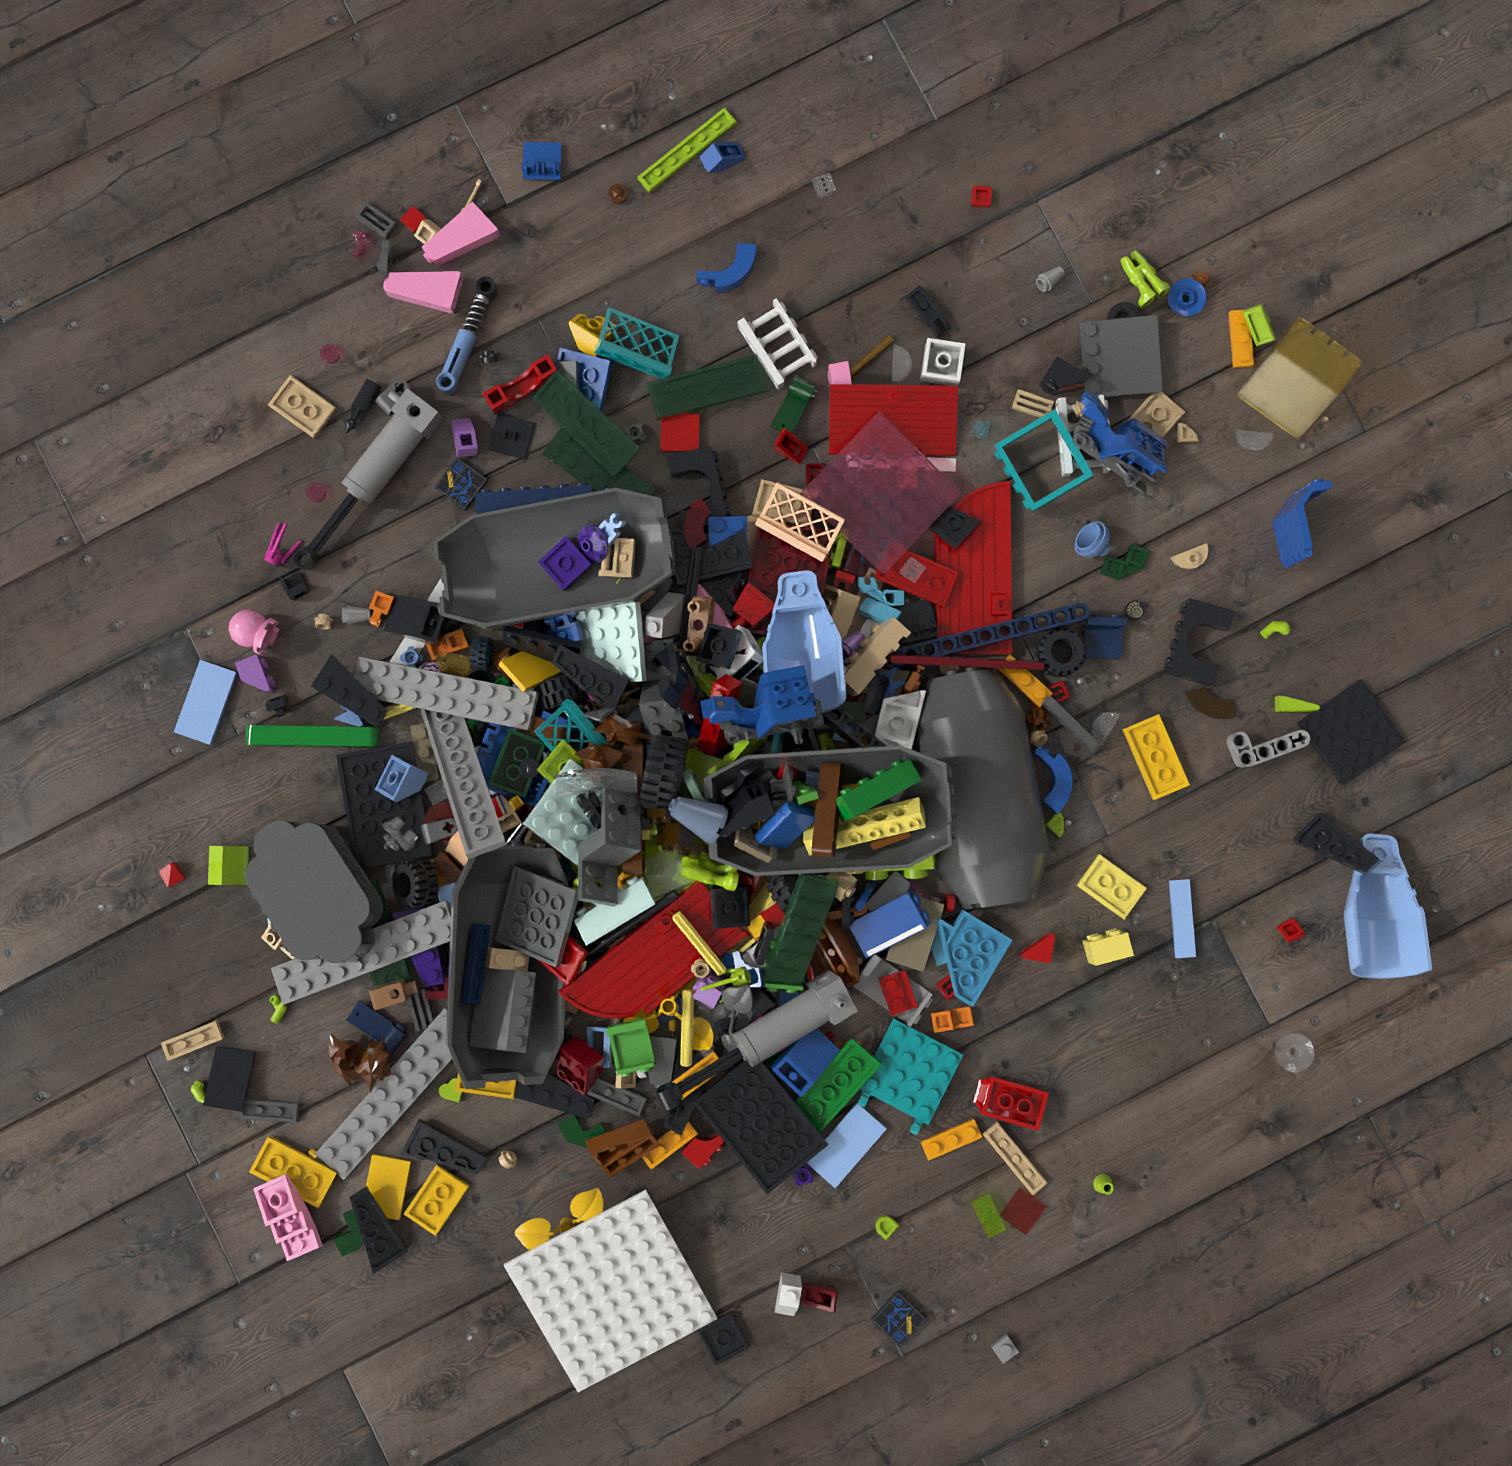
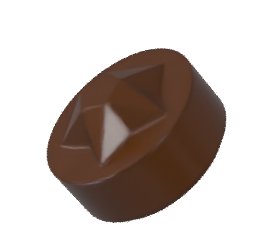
(618, 193)

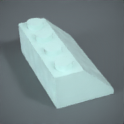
(601, 919)

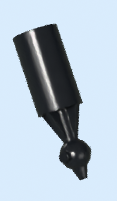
(362, 403)

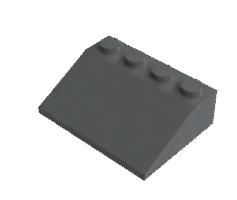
(505, 1011)

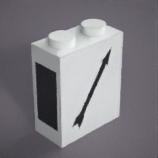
(746, 658)

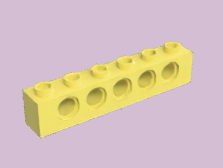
(876, 824)

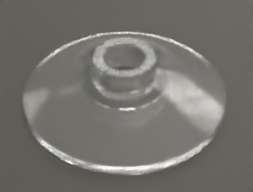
(1303, 1054)

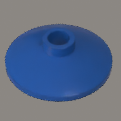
(1193, 291)

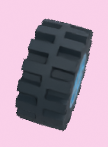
(481, 653)

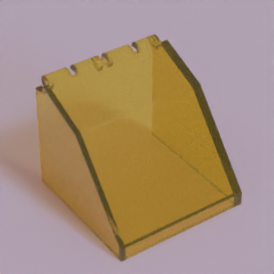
(1299, 377)

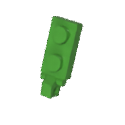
(804, 792)

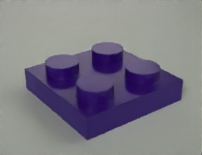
(565, 563)

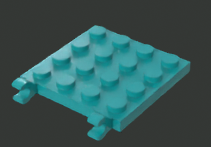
(911, 1073)

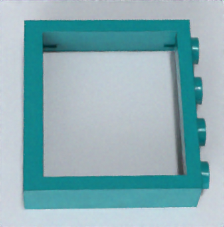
(1019, 486)

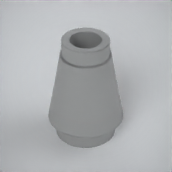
(1049, 279)
(355, 614)

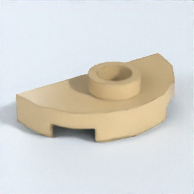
(1192, 558)

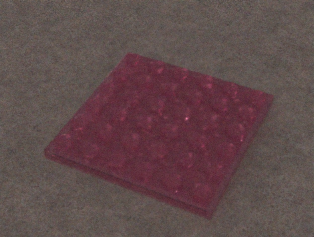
(882, 492)

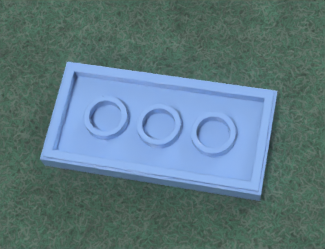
(205, 702)
(847, 1145)

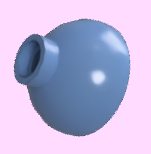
(1093, 540)

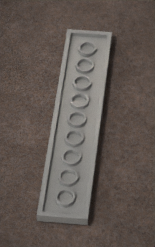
(447, 693)
(464, 783)
(392, 944)
(388, 1100)

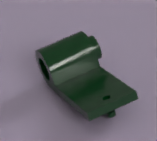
(794, 404)

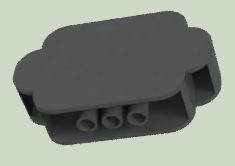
(313, 892)

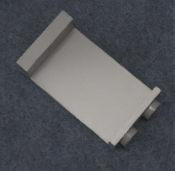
(870, 986)

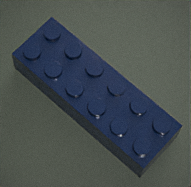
(505, 498)

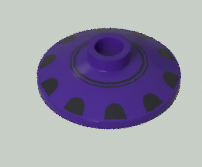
(592, 543)

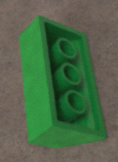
(876, 790)

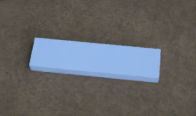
(1182, 918)

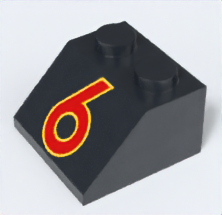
(1063, 378)

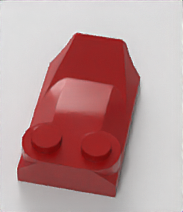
(1011, 1102)

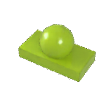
(1259, 324)

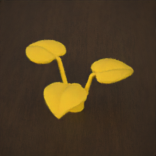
(702, 1030)
(583, 1206)

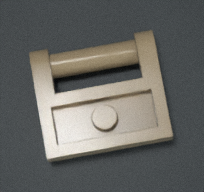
(623, 559)

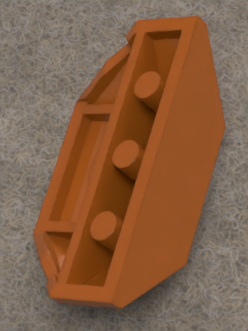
(836, 954)

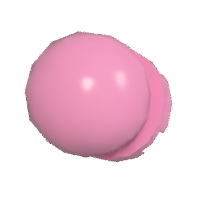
(253, 630)

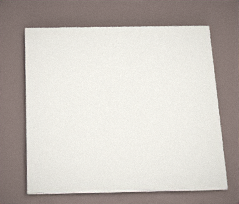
(611, 1291)

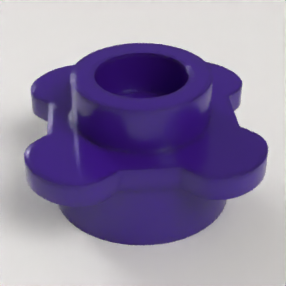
(808, 1178)

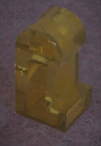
(453, 663)

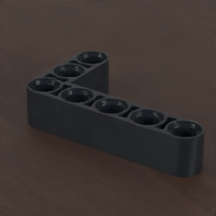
(859, 730)

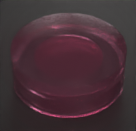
(330, 353)
(316, 492)

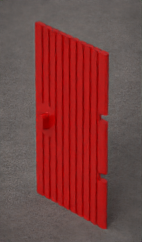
(919, 412)

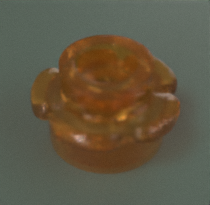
(1201, 277)

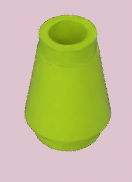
(1102, 1180)

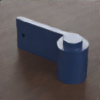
(377, 1026)

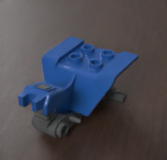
(1128, 450)
(780, 706)

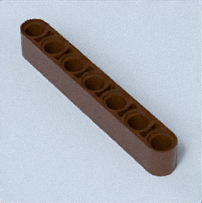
(637, 765)

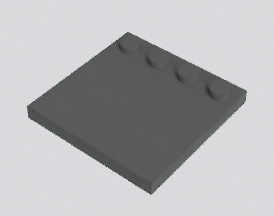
(1121, 356)
(537, 916)

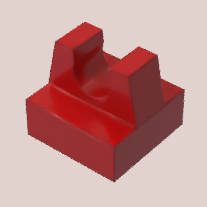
(843, 577)

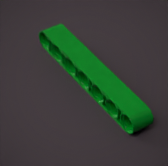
(312, 736)

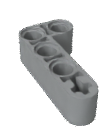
(1270, 746)

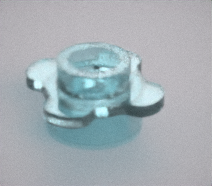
(981, 429)

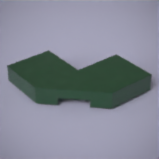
(1119, 569)
(574, 1132)
(352, 1239)

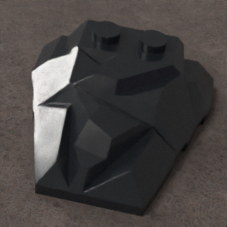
(681, 686)

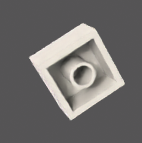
(942, 362)

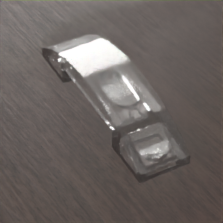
(595, 779)

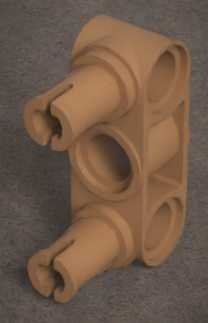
(700, 609)

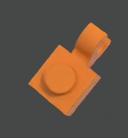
(381, 605)

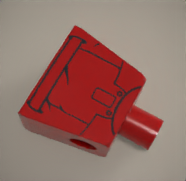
(752, 607)

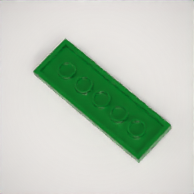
(838, 1083)

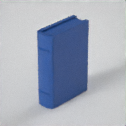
(786, 825)

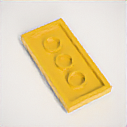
(1155, 757)
(308, 1175)

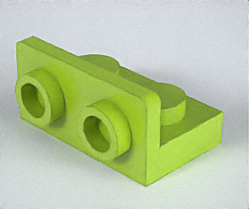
(837, 551)

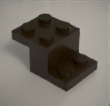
(674, 835)

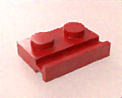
(898, 992)

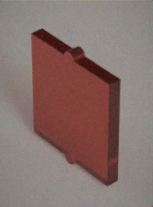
(1022, 1211)

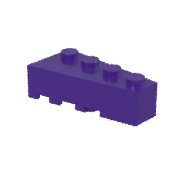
(428, 963)

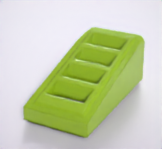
(1288, 704)

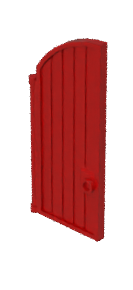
(984, 566)
(650, 960)

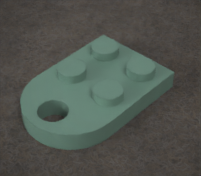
(694, 785)

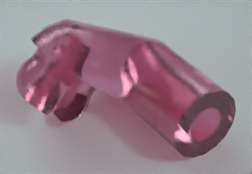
(361, 243)

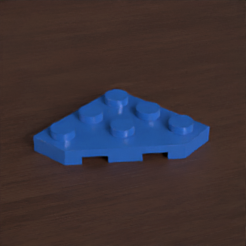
(593, 374)

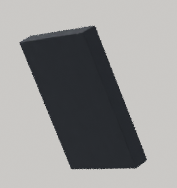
(229, 1079)

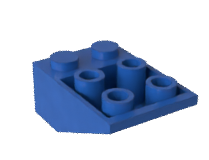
(805, 1061)

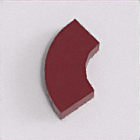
(695, 522)

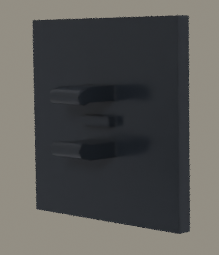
(511, 436)

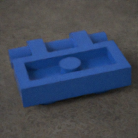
(570, 629)

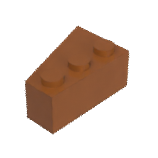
(622, 1146)

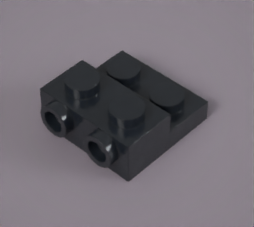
(719, 646)

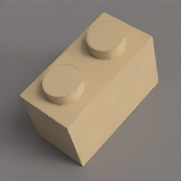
(506, 959)

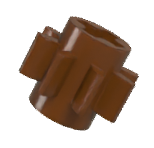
(1037, 719)

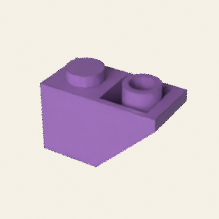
(464, 437)
(254, 672)

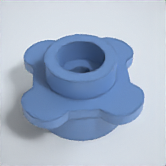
(405, 657)

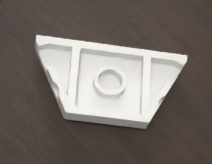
(899, 719)

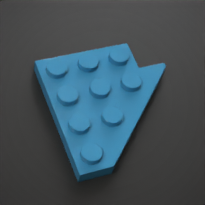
(971, 954)

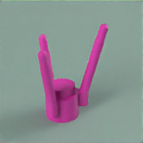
(273, 554)

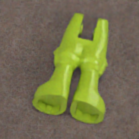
(1138, 275)
(709, 872)

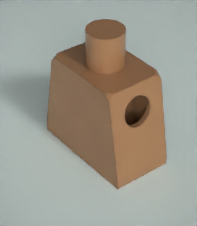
(385, 995)

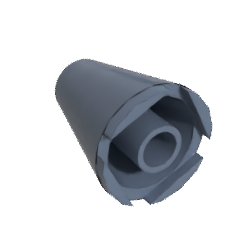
(699, 817)

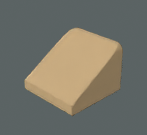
(426, 230)

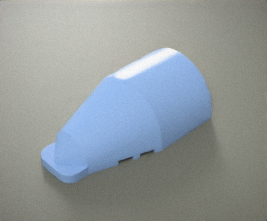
(806, 636)
(1384, 919)

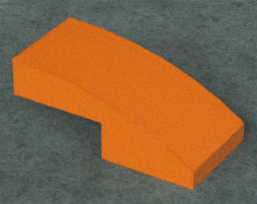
(451, 643)
(952, 1019)

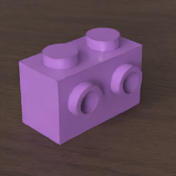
(711, 995)

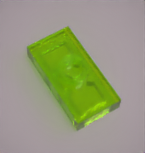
(988, 1215)

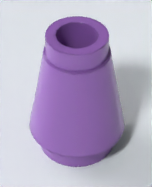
(852, 643)

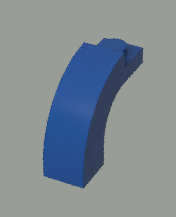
(735, 274)
(1061, 779)

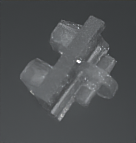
(393, 828)

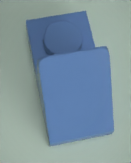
(351, 718)

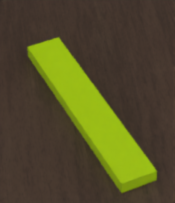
(687, 150)

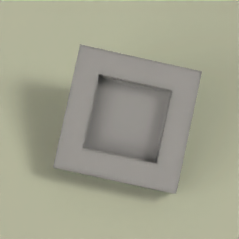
(1004, 1348)

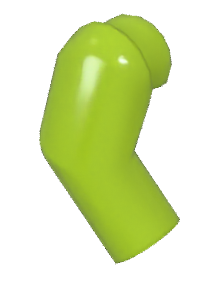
(1276, 626)
(280, 1009)
(197, 1091)

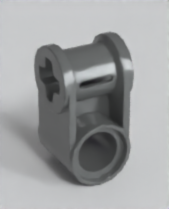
(387, 403)
(438, 830)

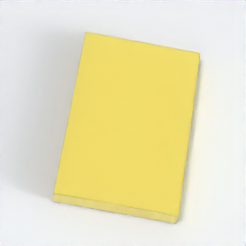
(1111, 886)

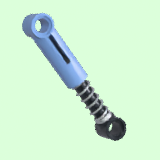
(466, 338)

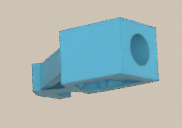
(897, 596)

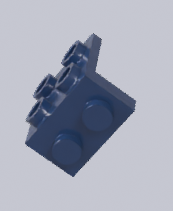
(1104, 636)

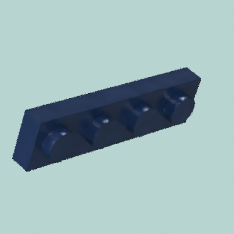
(476, 964)

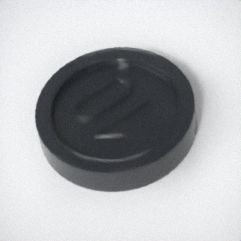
(529, 767)

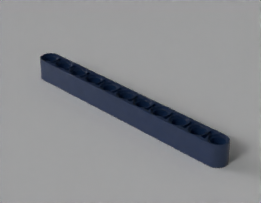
(993, 630)

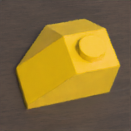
(587, 332)

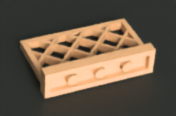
(790, 535)

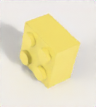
(1107, 947)

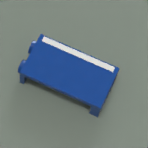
(890, 924)

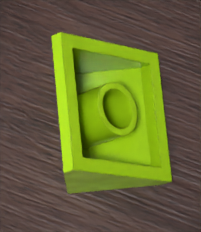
(228, 865)

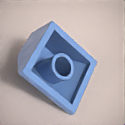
(400, 779)

